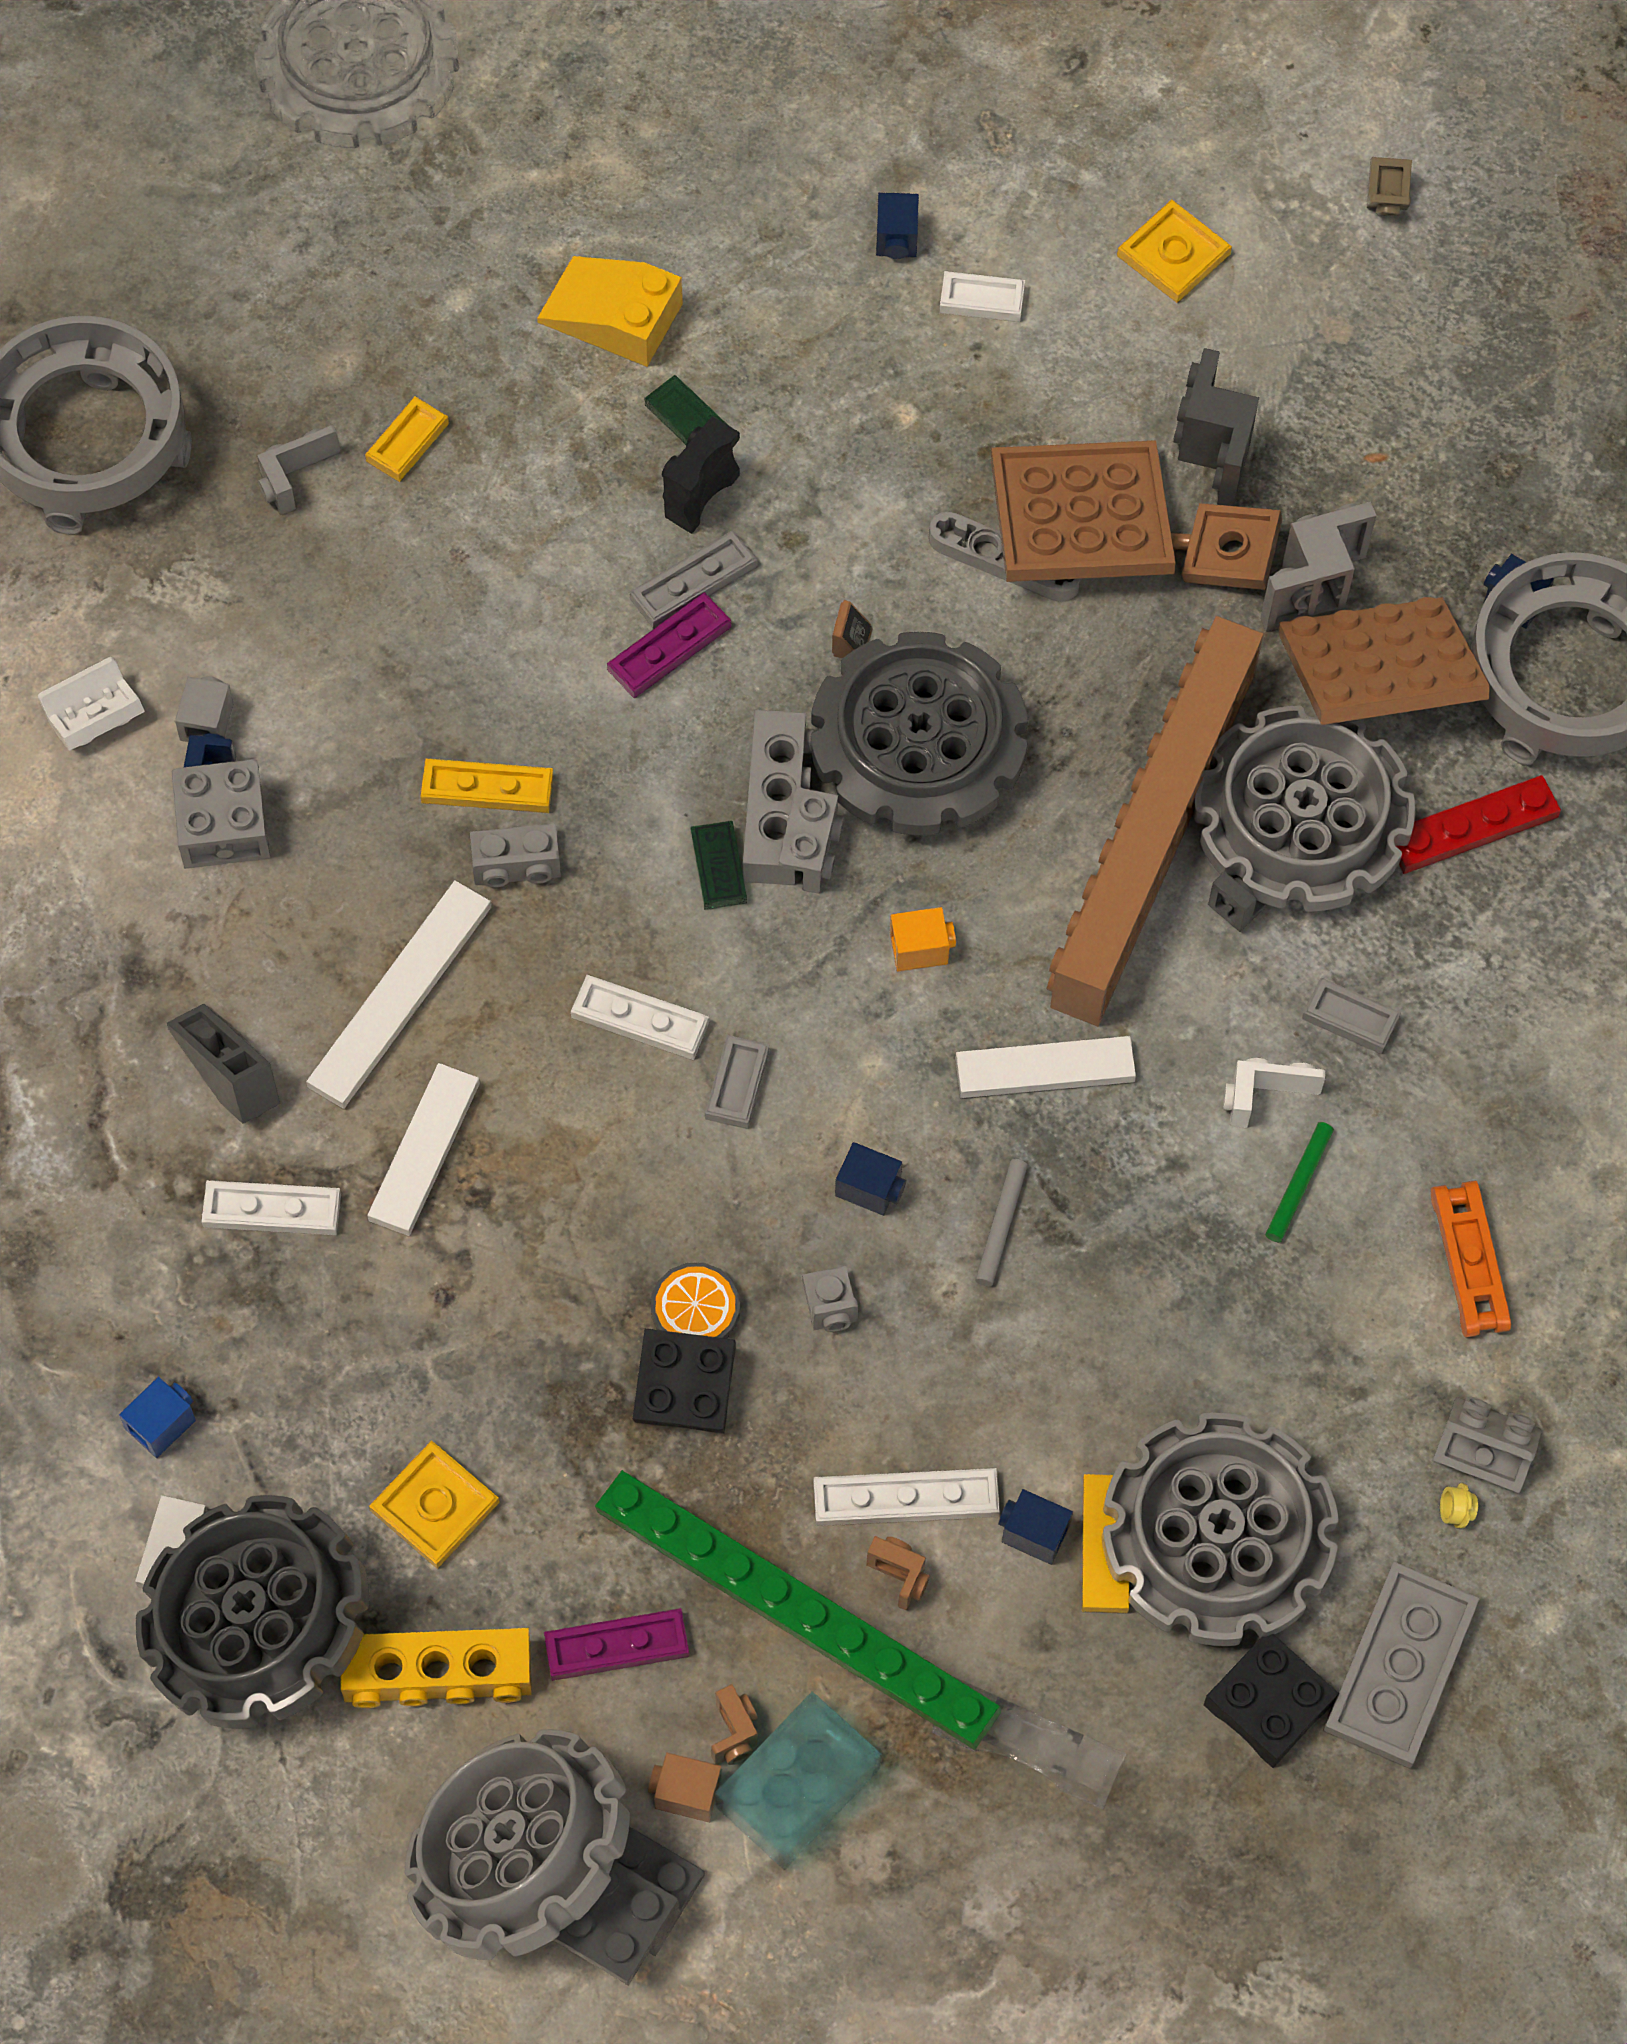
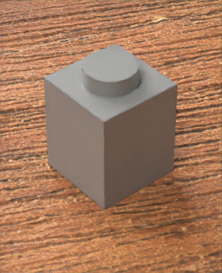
(204, 707)

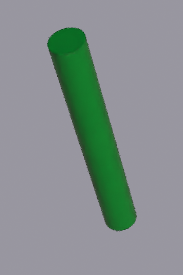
(1299, 1182)

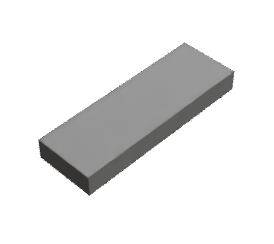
(698, 573)

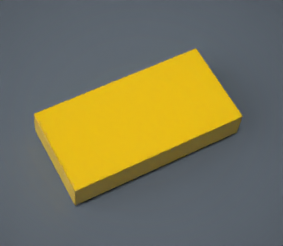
(407, 439)

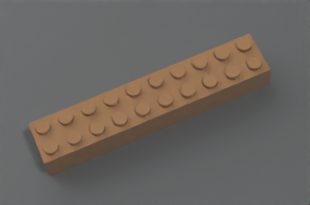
(1152, 822)

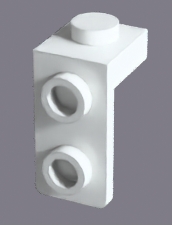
(1264, 1075)

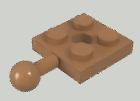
(1217, 526)

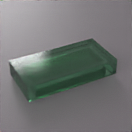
(679, 408)

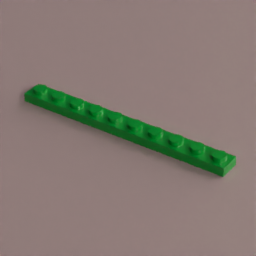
(799, 1610)

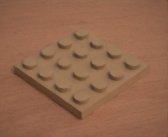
(1082, 511)
(1383, 660)

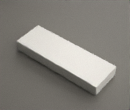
(640, 1017)
(271, 1207)

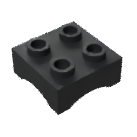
(699, 472)
(684, 1380)
(1271, 1698)

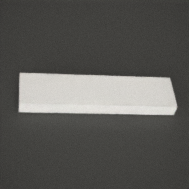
(1045, 1067)
(423, 1149)
(906, 1497)

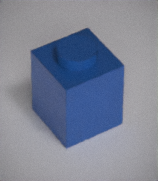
(158, 1416)

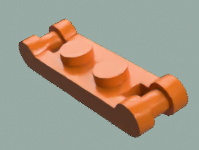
(1471, 1258)

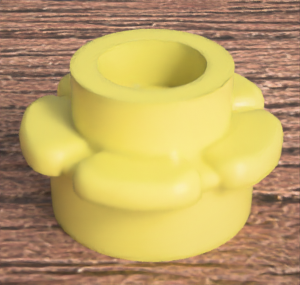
(1458, 1506)

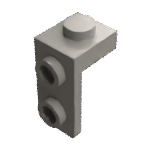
(289, 457)

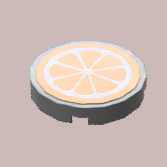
(696, 1301)

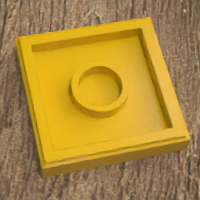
(1174, 251)
(434, 1504)

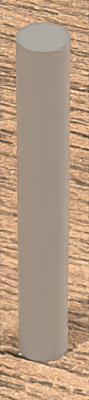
(1001, 1222)

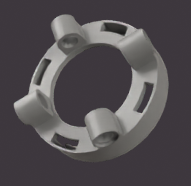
(103, 354)
(1597, 586)

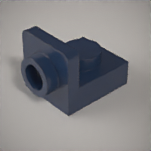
(209, 750)

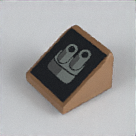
(850, 630)

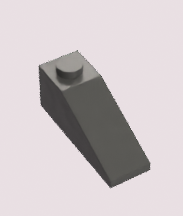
(226, 1062)

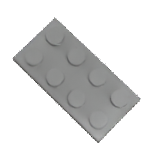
(1401, 1665)

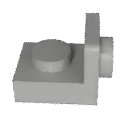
(830, 1299)

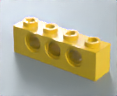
(458, 1649)

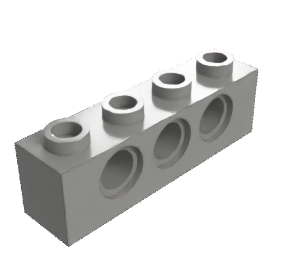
(773, 736)

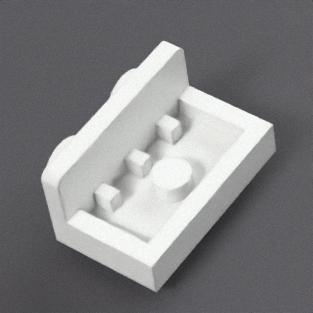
(90, 704)

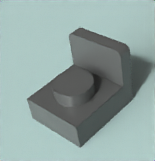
(1234, 901)

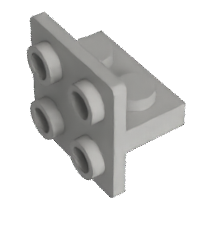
(1488, 1443)

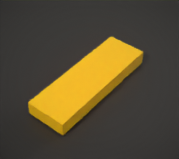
(487, 785)
(1099, 1588)

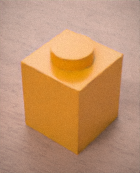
(921, 939)

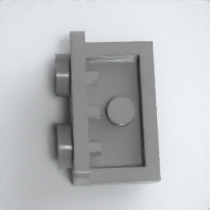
(809, 835)

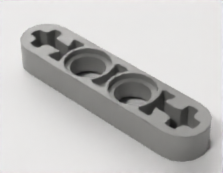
(991, 564)

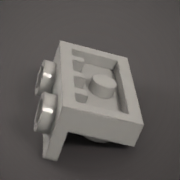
(515, 855)

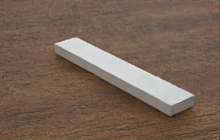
(398, 994)

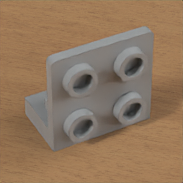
(219, 814)

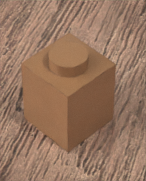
(685, 1786)

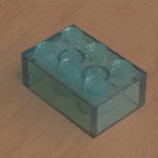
(798, 1780)

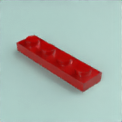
(1478, 823)

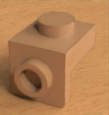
(897, 1560)
(738, 1715)

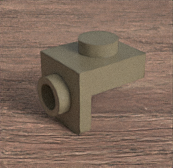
(1389, 185)

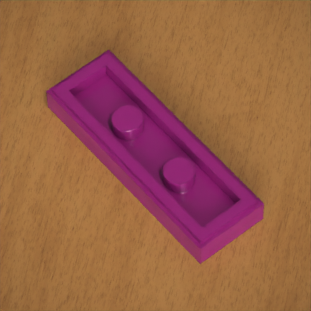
(669, 645)
(616, 1644)

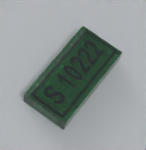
(718, 865)

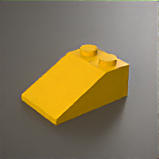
(615, 305)

